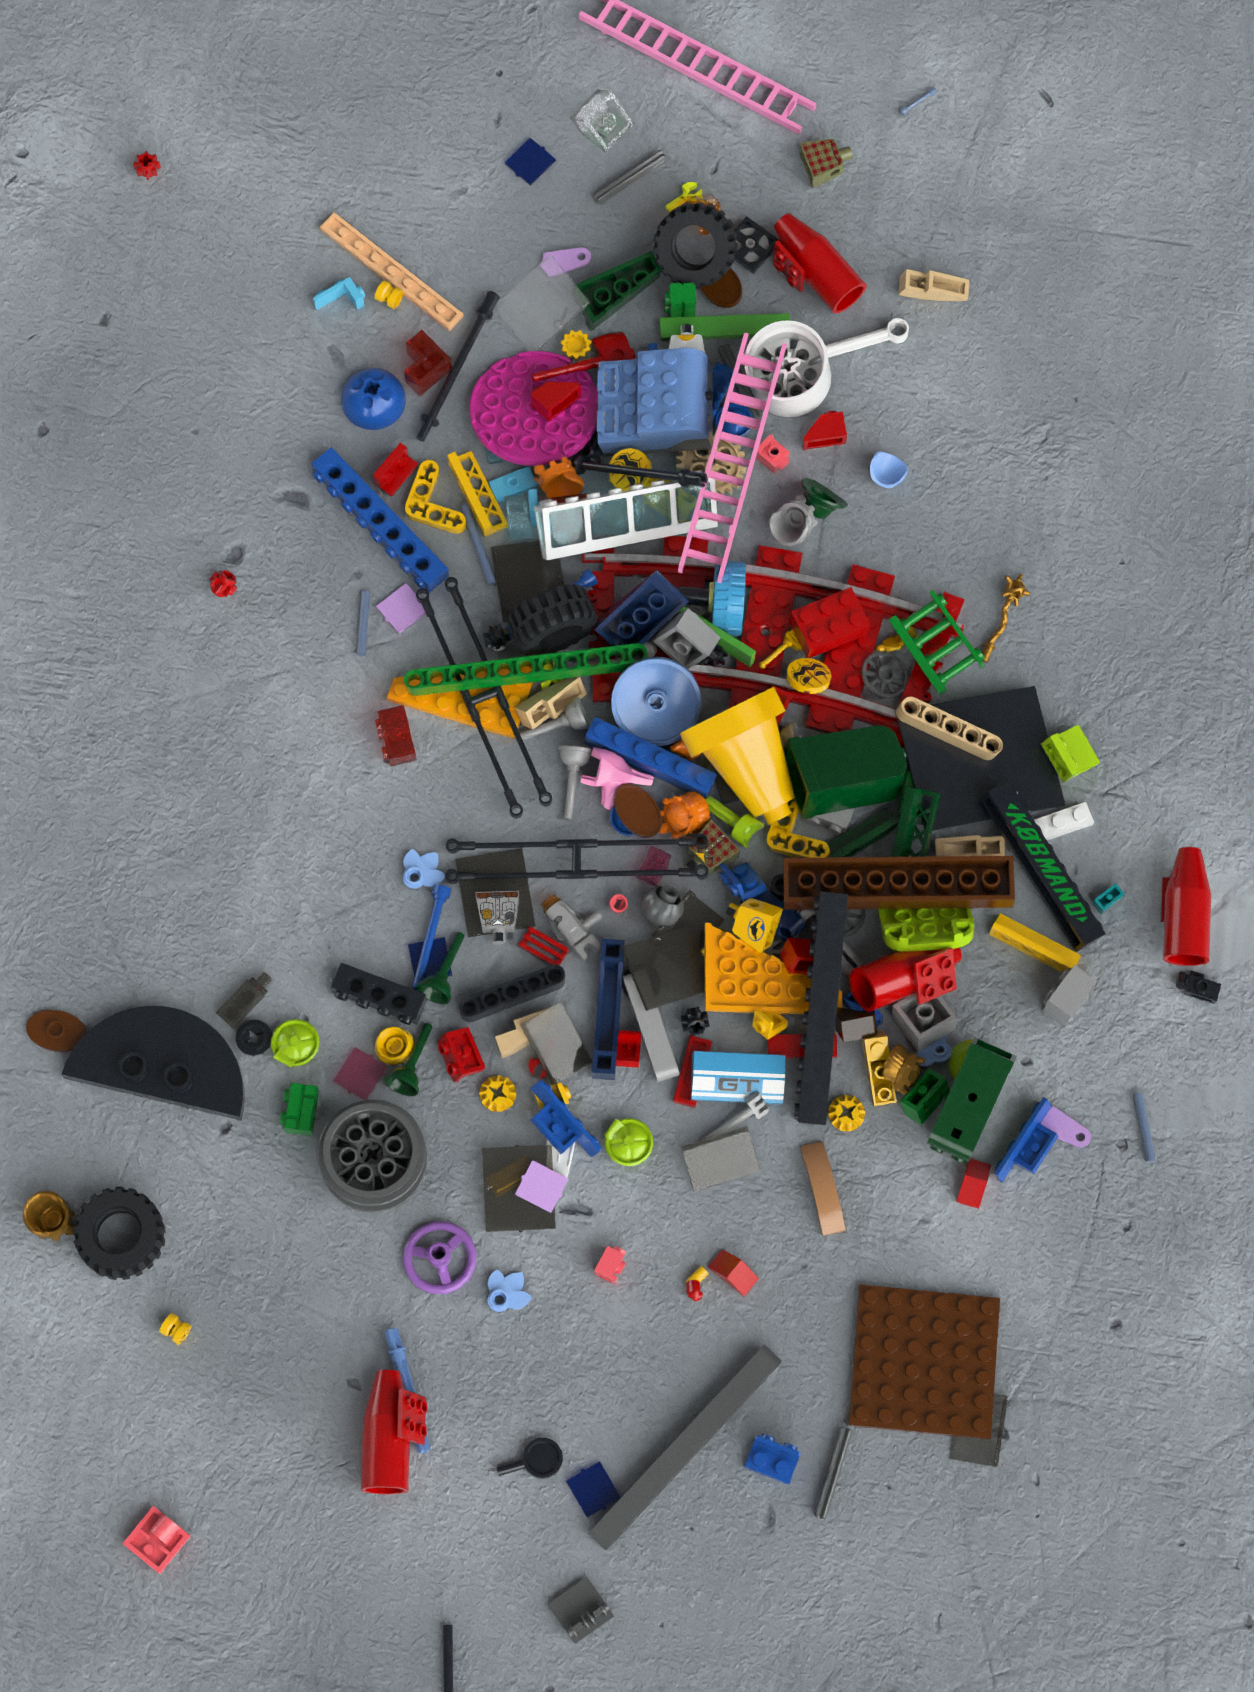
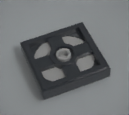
(754, 244)

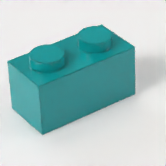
(1108, 898)

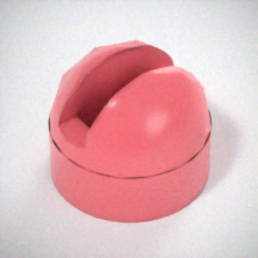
(622, 906)

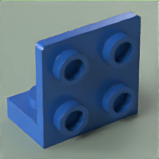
(772, 1458)

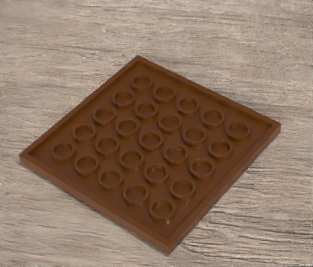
(924, 1362)

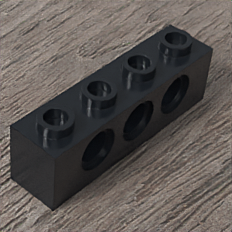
(348, 976)

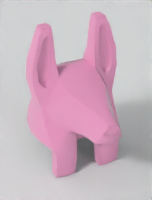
(612, 774)

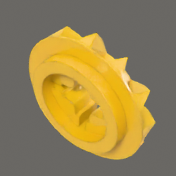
(500, 1103)
(845, 1123)

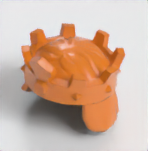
(559, 479)
(684, 814)

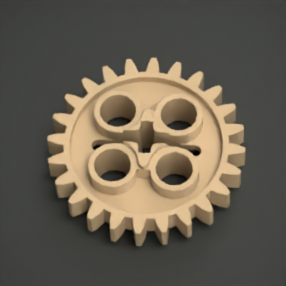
(686, 458)

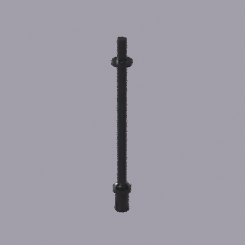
(484, 313)
(684, 477)

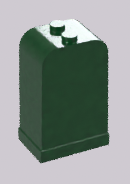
(845, 769)
(971, 1100)

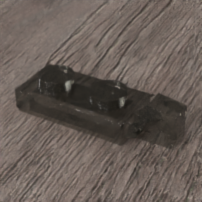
(244, 1000)

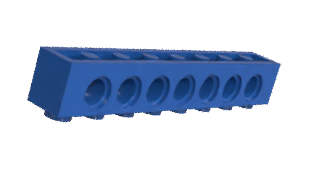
(332, 462)

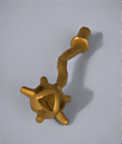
(1014, 590)

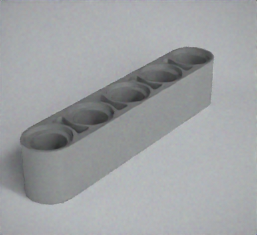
(652, 1034)

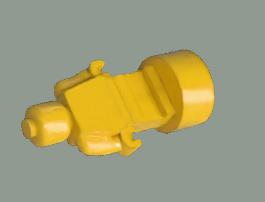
(894, 643)

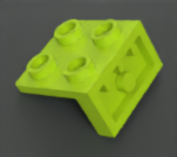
(1070, 753)

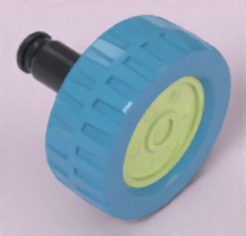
(723, 599)

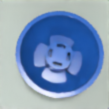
(369, 407)

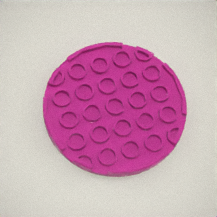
(513, 428)

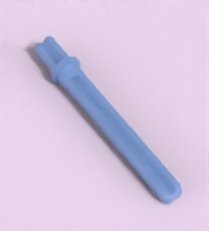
(400, 1364)

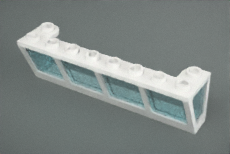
(619, 517)

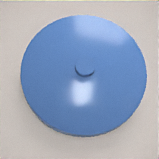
(656, 700)

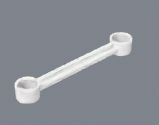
(864, 340)

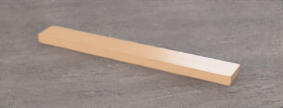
(391, 271)

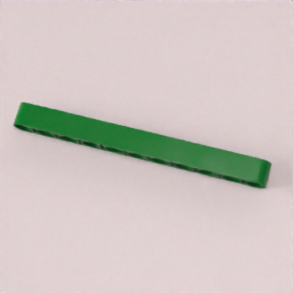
(514, 665)

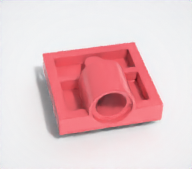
(156, 1539)

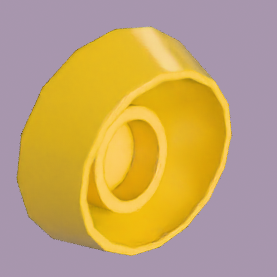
(394, 1045)

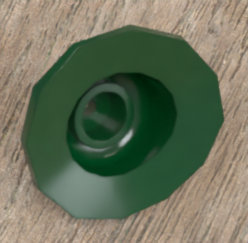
(821, 498)

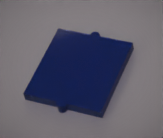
(530, 161)
(436, 956)
(593, 1489)

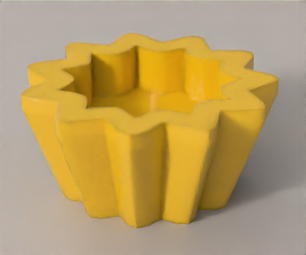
(576, 344)

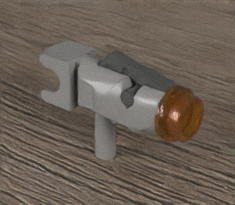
(570, 928)

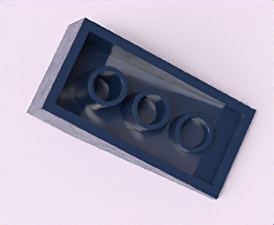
(641, 612)

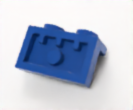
(742, 881)

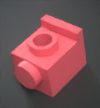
(773, 462)
(610, 1264)

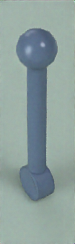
(931, 92)

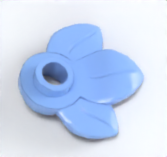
(424, 868)
(931, 1055)
(509, 1289)

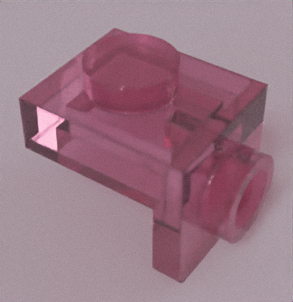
(656, 860)

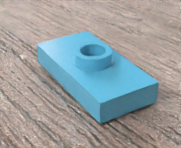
(513, 484)
(533, 501)

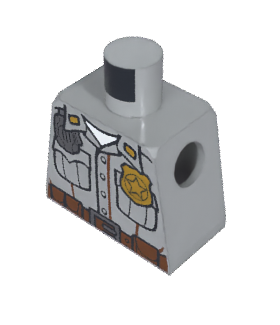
(498, 913)

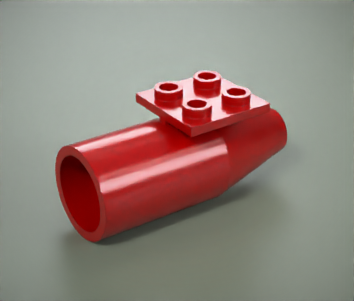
(813, 259)
(1186, 910)
(903, 974)
(389, 1424)

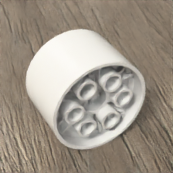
(809, 343)

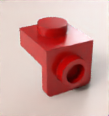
(628, 1048)

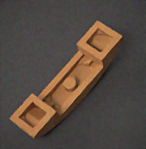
(823, 1188)

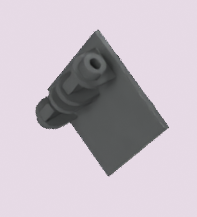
(580, 1610)

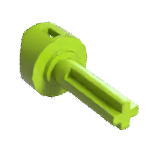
(743, 827)

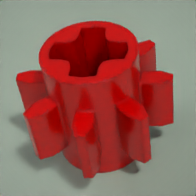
(146, 159)
(223, 583)

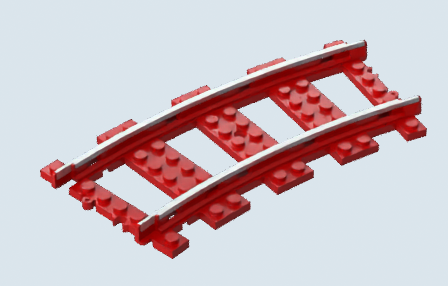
(773, 587)

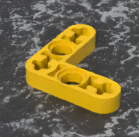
(422, 502)
(785, 833)

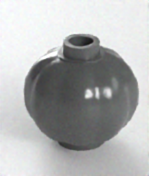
(662, 906)

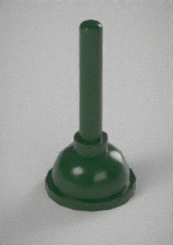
(436, 986)
(404, 1079)

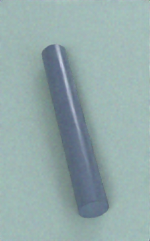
(363, 623)
(1144, 1127)

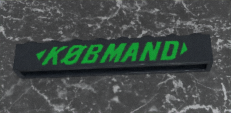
(1042, 866)

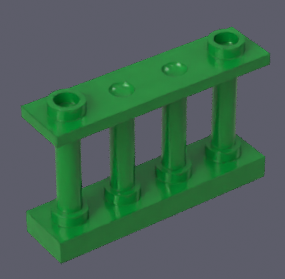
(927, 662)

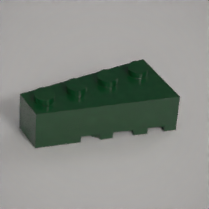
(617, 287)

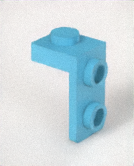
(340, 288)

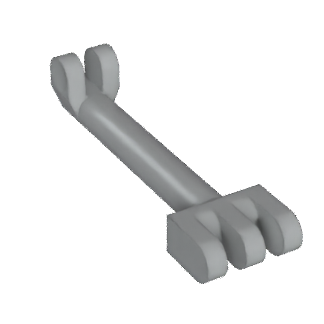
(756, 1106)

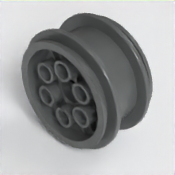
(399, 1184)

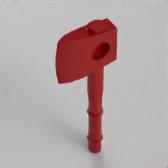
(608, 347)

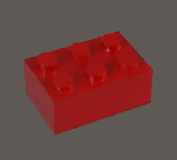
(829, 623)

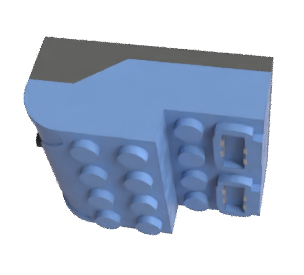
(656, 402)

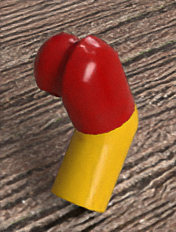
(693, 1284)

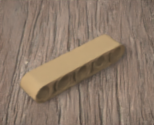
(960, 728)

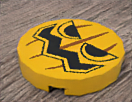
(631, 458)
(808, 675)

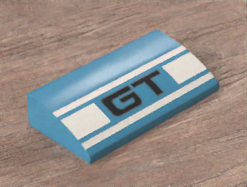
(737, 1076)

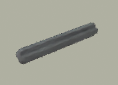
(629, 177)
(730, 360)
(833, 1473)

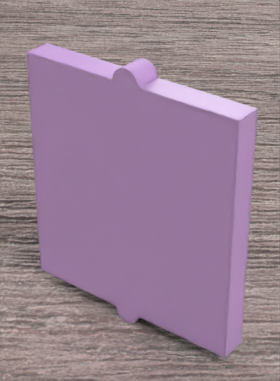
(401, 608)
(541, 1186)

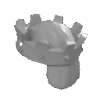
(792, 522)

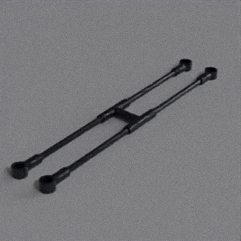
(470, 702)
(576, 845)

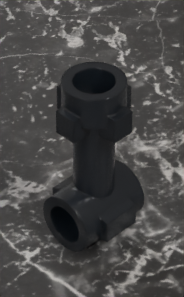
(591, 451)

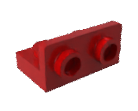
(394, 470)
(460, 1054)

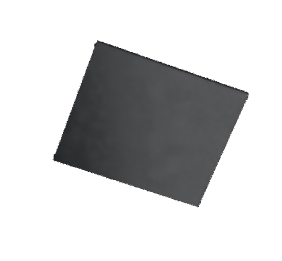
(964, 777)

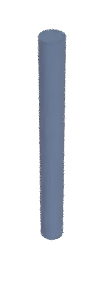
(478, 544)

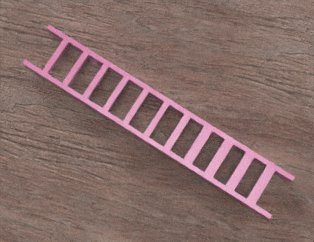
(741, 420)

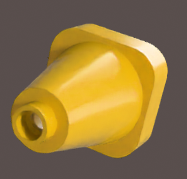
(748, 753)

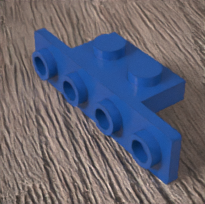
(559, 1124)
(1031, 1144)

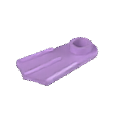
(569, 259)
(1066, 1127)

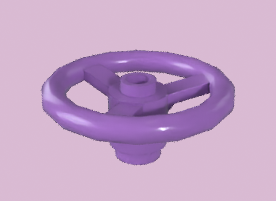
(442, 1263)

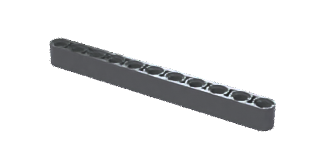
(685, 1447)

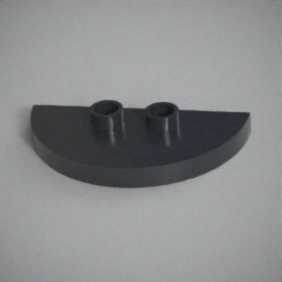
(162, 1058)

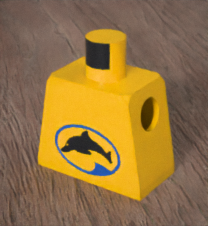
(755, 922)

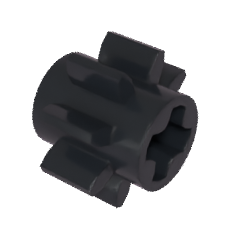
(497, 638)
(714, 661)
(695, 1021)

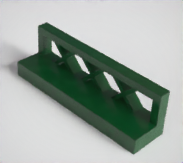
(908, 822)
(863, 835)

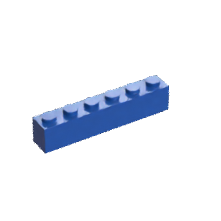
(650, 758)

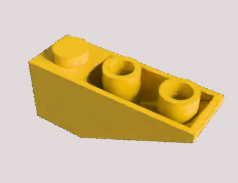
(875, 1054)

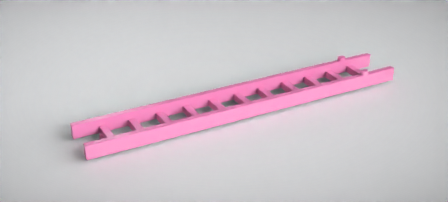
(690, 71)

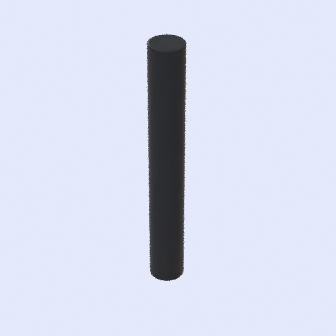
(448, 1657)

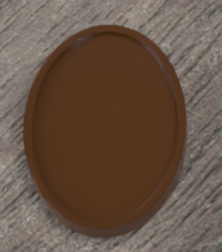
(724, 292)
(637, 810)
(55, 1030)

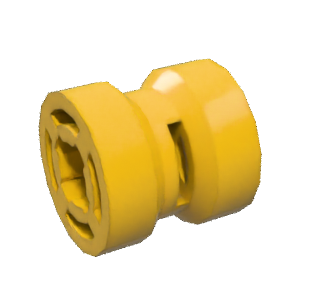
(388, 294)
(175, 1328)

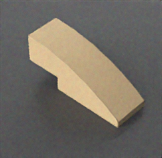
(933, 286)
(549, 702)
(971, 846)
(514, 1040)

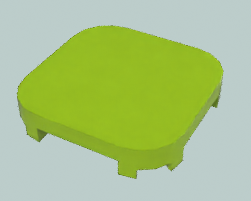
(926, 928)

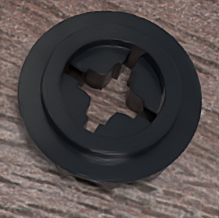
(258, 1028)

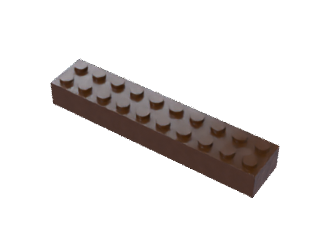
(902, 881)

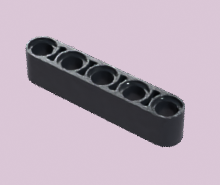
(519, 984)

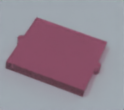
(360, 1073)

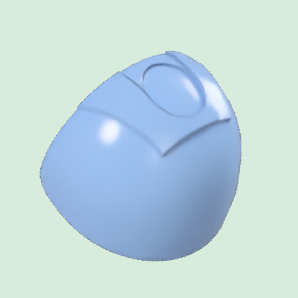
(887, 469)

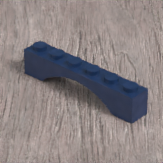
(608, 1010)

